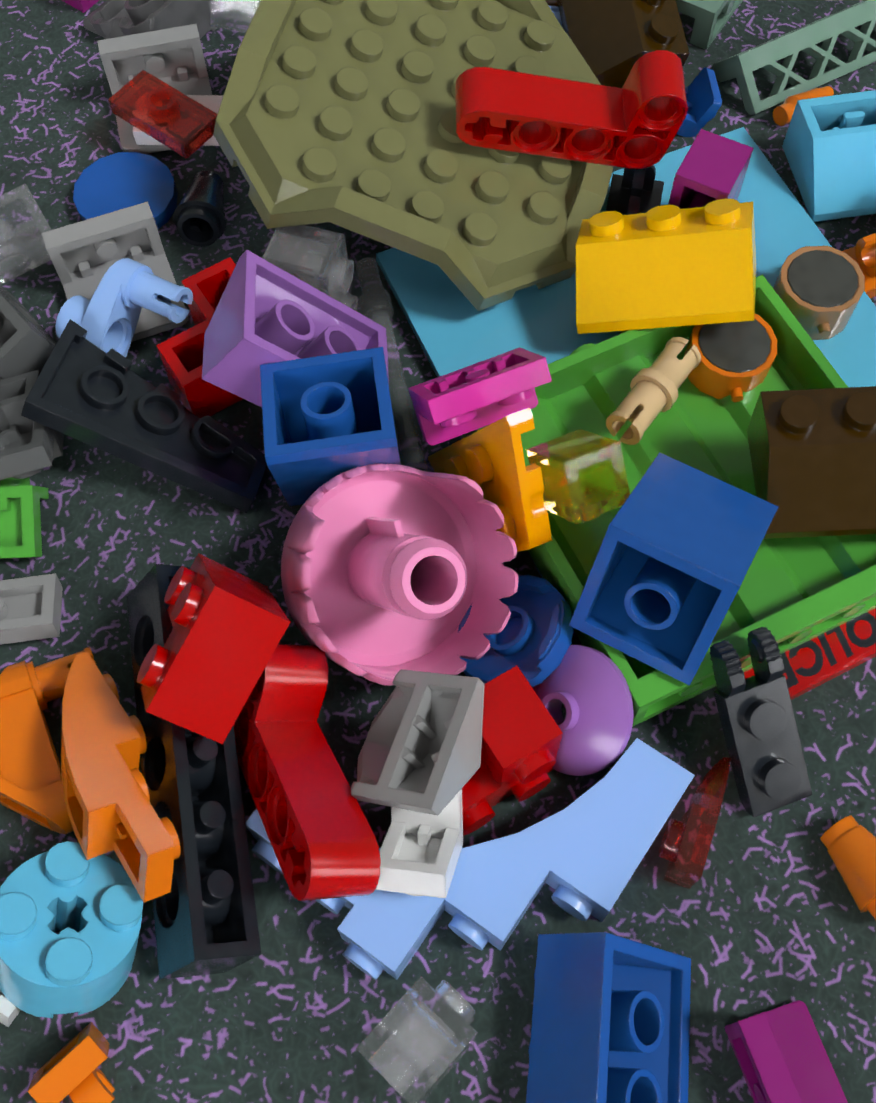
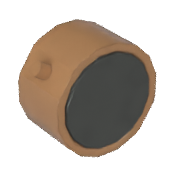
(820, 289)

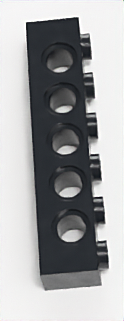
(194, 782)

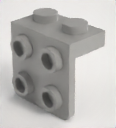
(167, 54)
(89, 247)

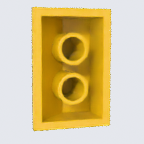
(666, 267)

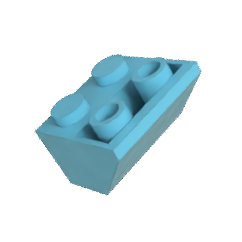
(834, 154)

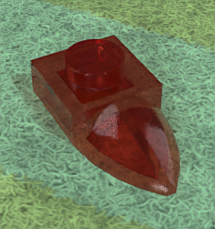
(689, 840)

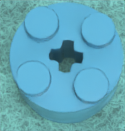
(69, 969)

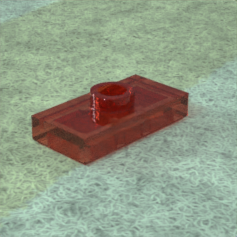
(164, 113)

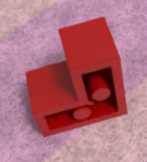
(184, 352)
(216, 648)
(516, 748)

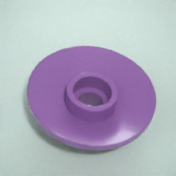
(596, 710)

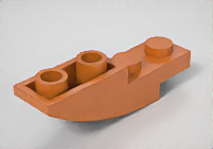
(104, 784)

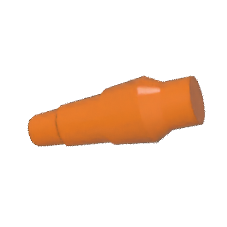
(783, 113)

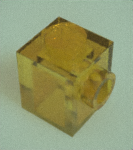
(581, 475)

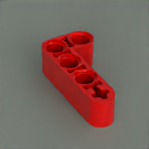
(575, 118)
(298, 784)

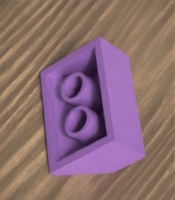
(276, 319)

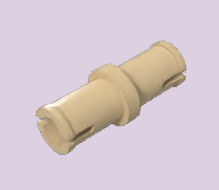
(653, 390)

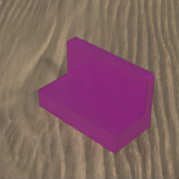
(784, 1057)

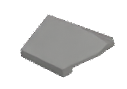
(422, 742)

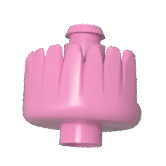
(390, 567)

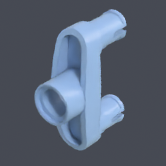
(117, 304)

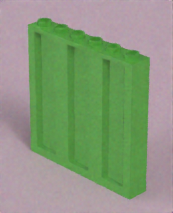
(792, 584)

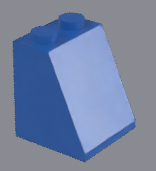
(326, 419)
(672, 566)

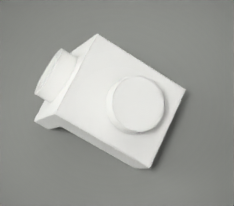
(422, 850)

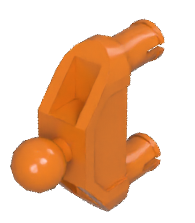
(27, 753)

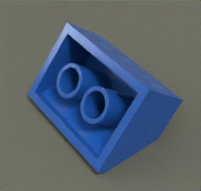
(608, 1022)

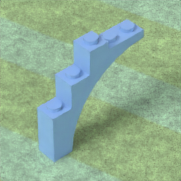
(579, 852)

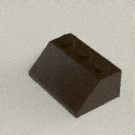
(619, 32)
(816, 460)

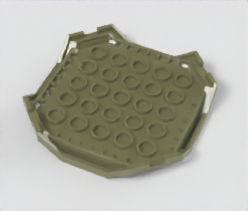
(354, 125)

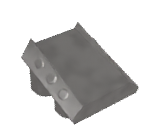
(131, 17)

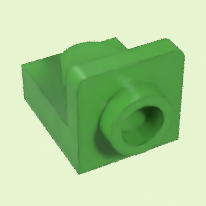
(20, 518)

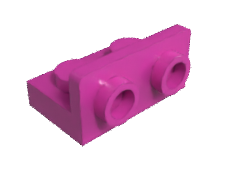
(478, 394)

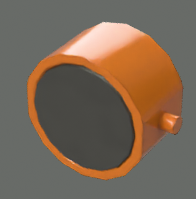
(732, 357)

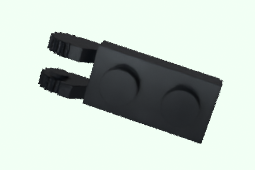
(759, 725)

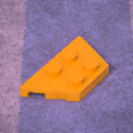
(497, 464)

